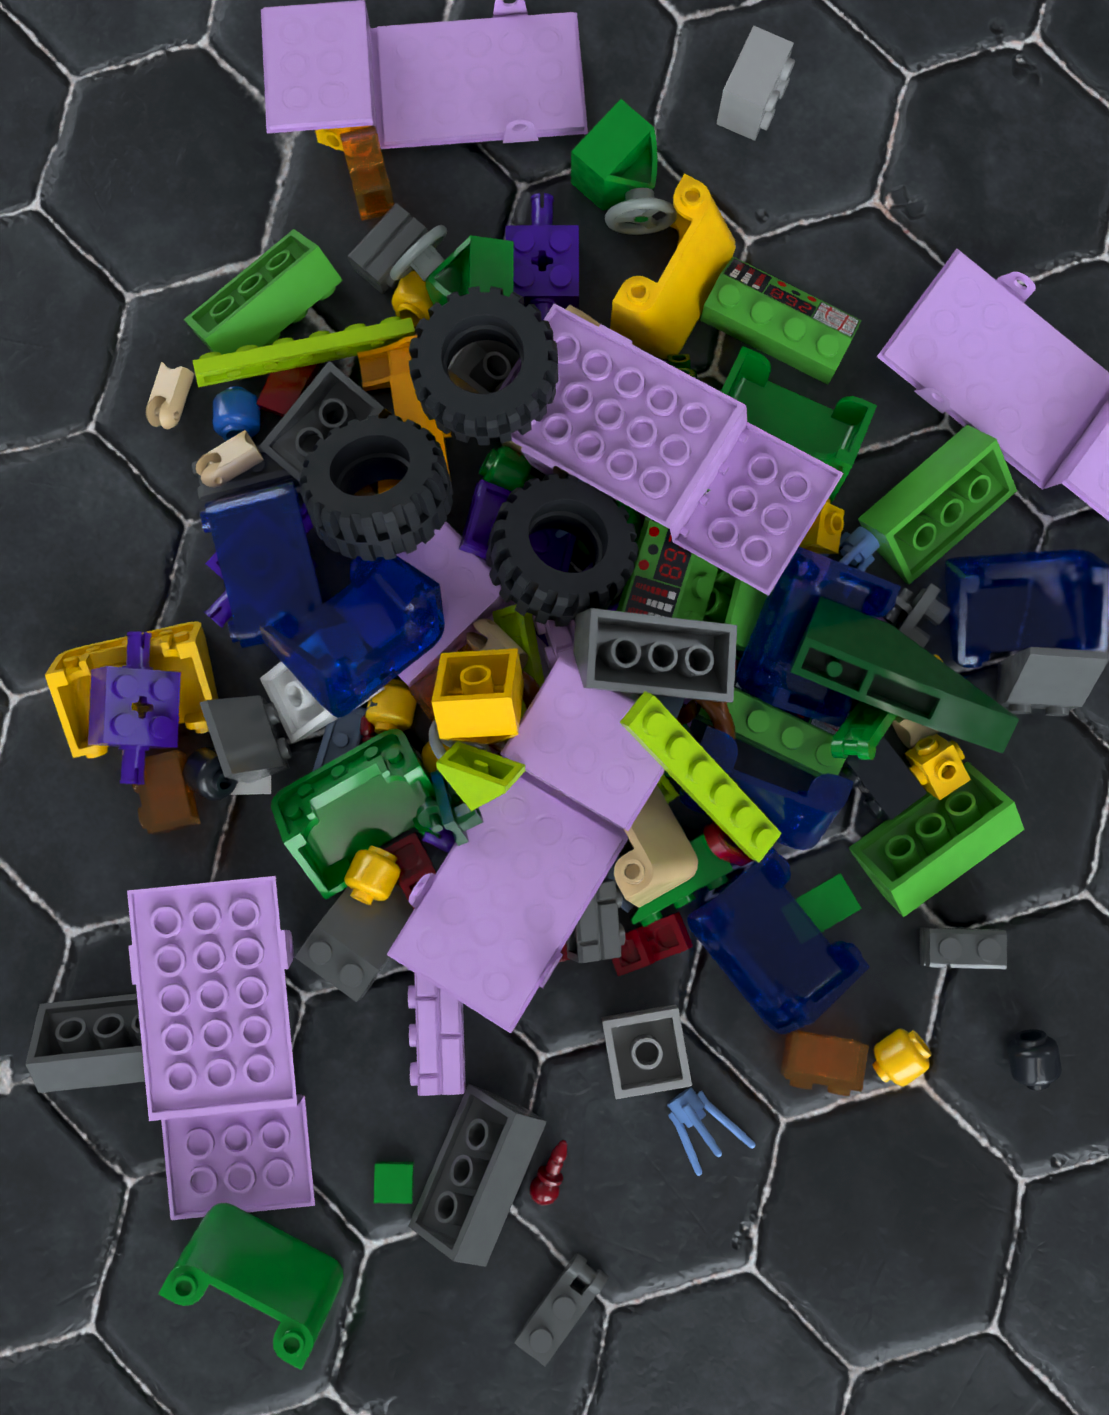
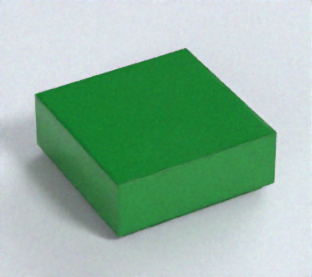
(393, 1182)

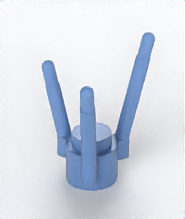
(858, 548)
(688, 1109)

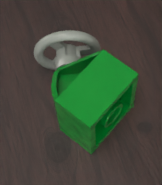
(619, 172)
(473, 264)

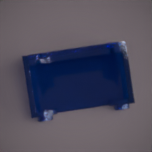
(262, 558)
(1026, 603)
(782, 622)
(360, 634)
(799, 816)
(774, 947)

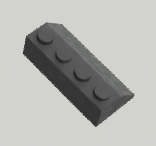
(655, 655)
(86, 1044)
(476, 1176)

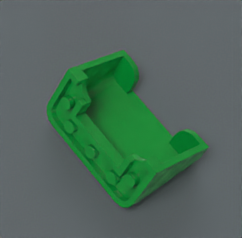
(801, 422)
(352, 806)
(261, 1270)

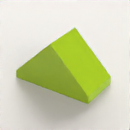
(478, 774)

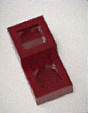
(285, 388)
(412, 861)
(652, 943)

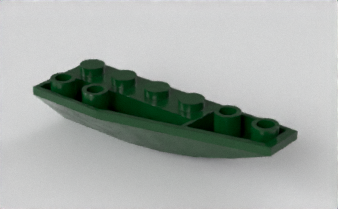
(896, 675)

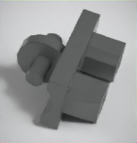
(924, 604)

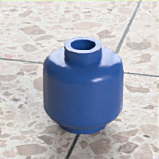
(235, 412)

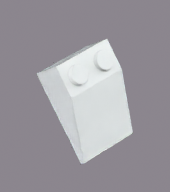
(295, 705)

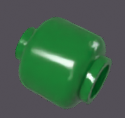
(506, 468)

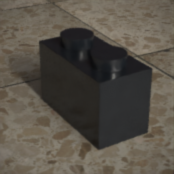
(883, 781)

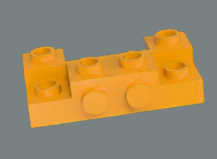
(390, 368)

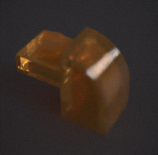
(367, 172)

